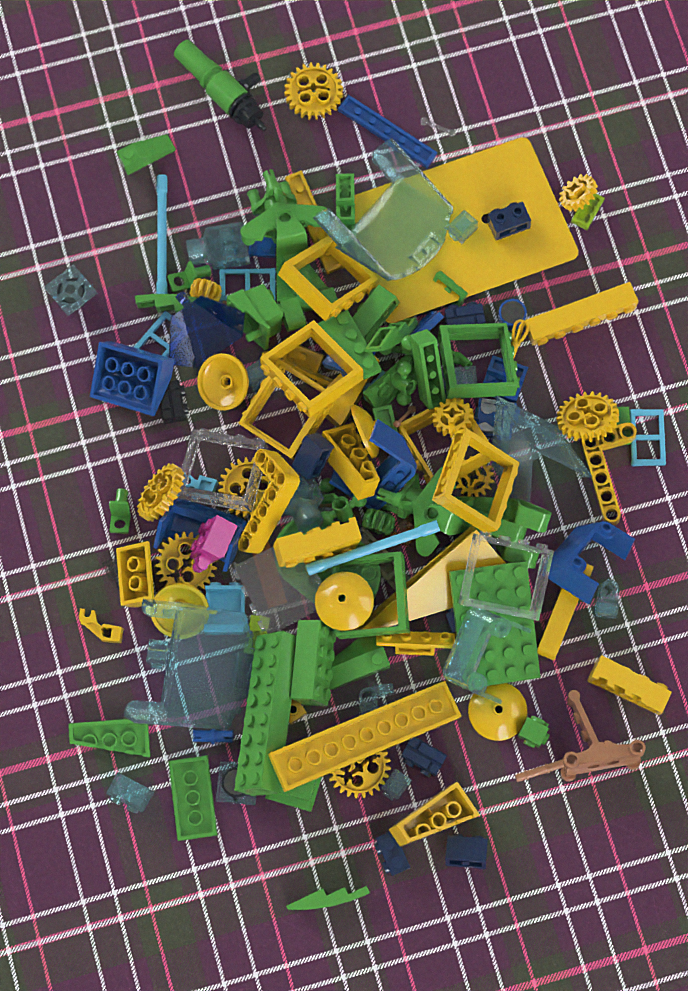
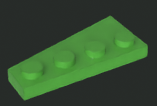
(349, 338)
(381, 391)
(112, 735)

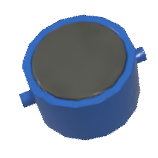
(511, 311)

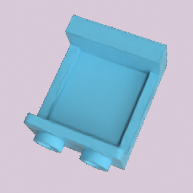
(226, 596)

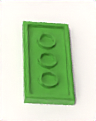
(193, 798)

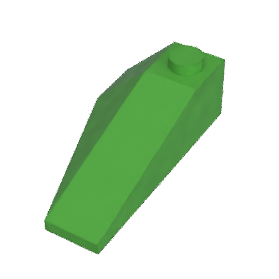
(358, 661)

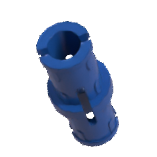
(213, 736)

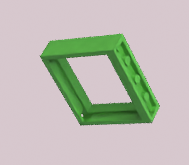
(475, 332)
(401, 594)

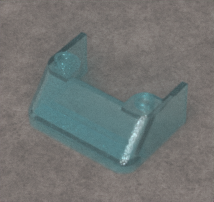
(470, 647)

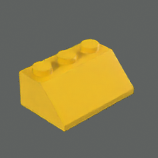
(135, 574)

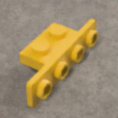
(307, 363)
(417, 642)

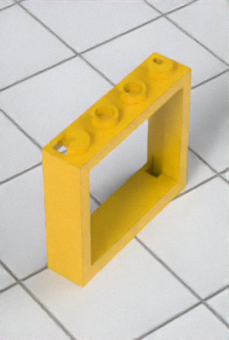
(311, 295)
(258, 401)
(311, 407)
(424, 419)
(450, 473)

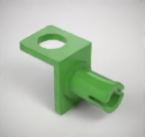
(188, 276)
(120, 511)

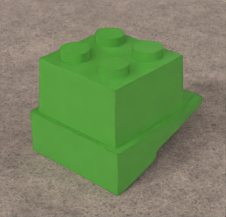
(261, 311)
(299, 797)

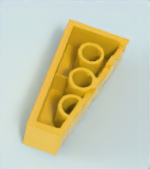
(341, 409)
(351, 461)
(317, 543)
(629, 685)
(439, 813)

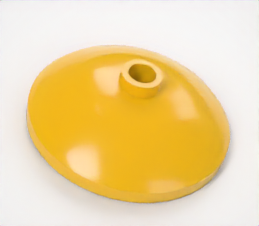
(214, 385)
(365, 427)
(177, 592)
(349, 613)
(498, 725)

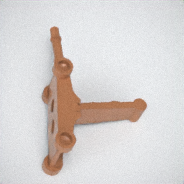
(598, 755)

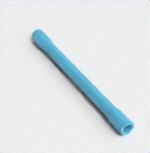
(162, 189)
(421, 531)

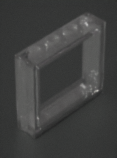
(219, 499)
(540, 585)

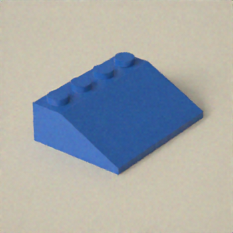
(130, 377)

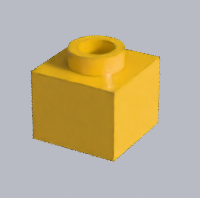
(298, 714)

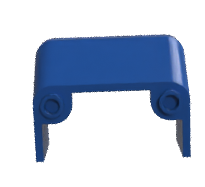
(394, 470)
(187, 518)
(568, 567)

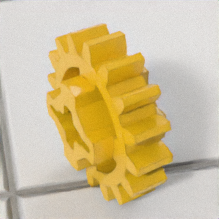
(577, 194)
(452, 417)
(472, 486)

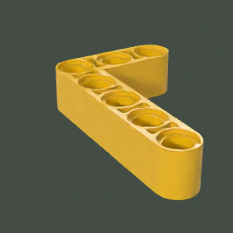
(601, 469)
(273, 502)
(559, 621)

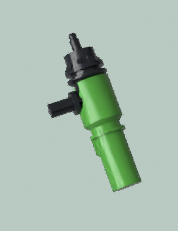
(228, 93)

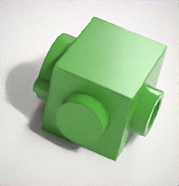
(534, 732)

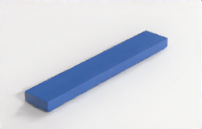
(386, 130)

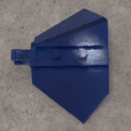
(202, 330)

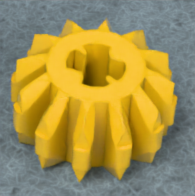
(205, 288)

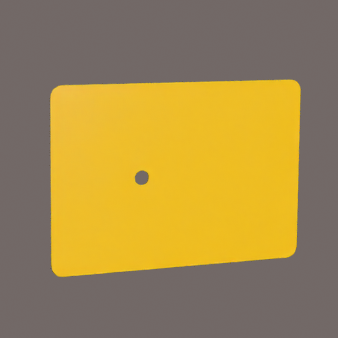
(478, 186)

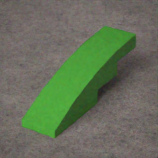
(345, 199)
(162, 302)
(392, 335)
(320, 899)

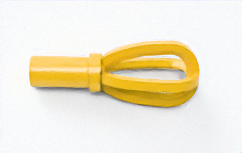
(515, 340)

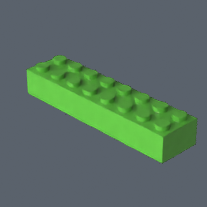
(266, 713)

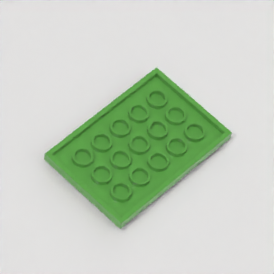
(516, 654)

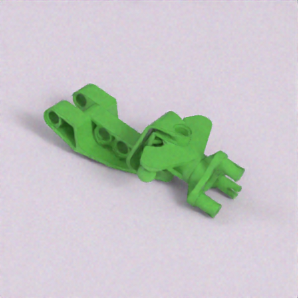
(285, 223)
(515, 519)

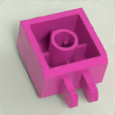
(212, 542)

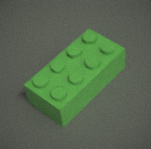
(313, 663)

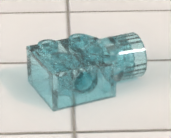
(219, 247)
(305, 504)

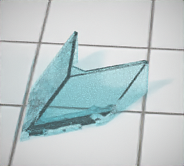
(526, 439)

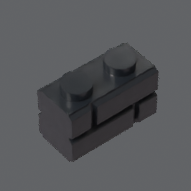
(172, 404)

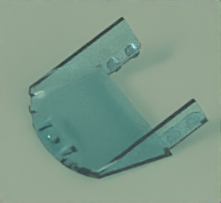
(401, 227)
(204, 669)

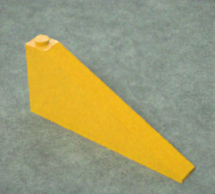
(430, 587)

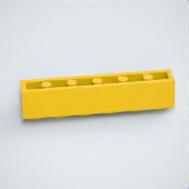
(581, 314)

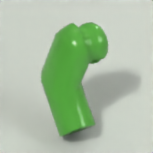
(459, 358)

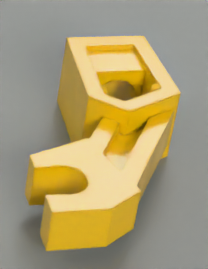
(92, 624)

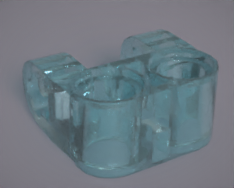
(607, 605)
(374, 691)

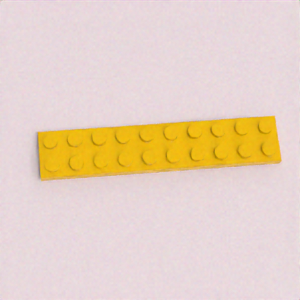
(364, 736)

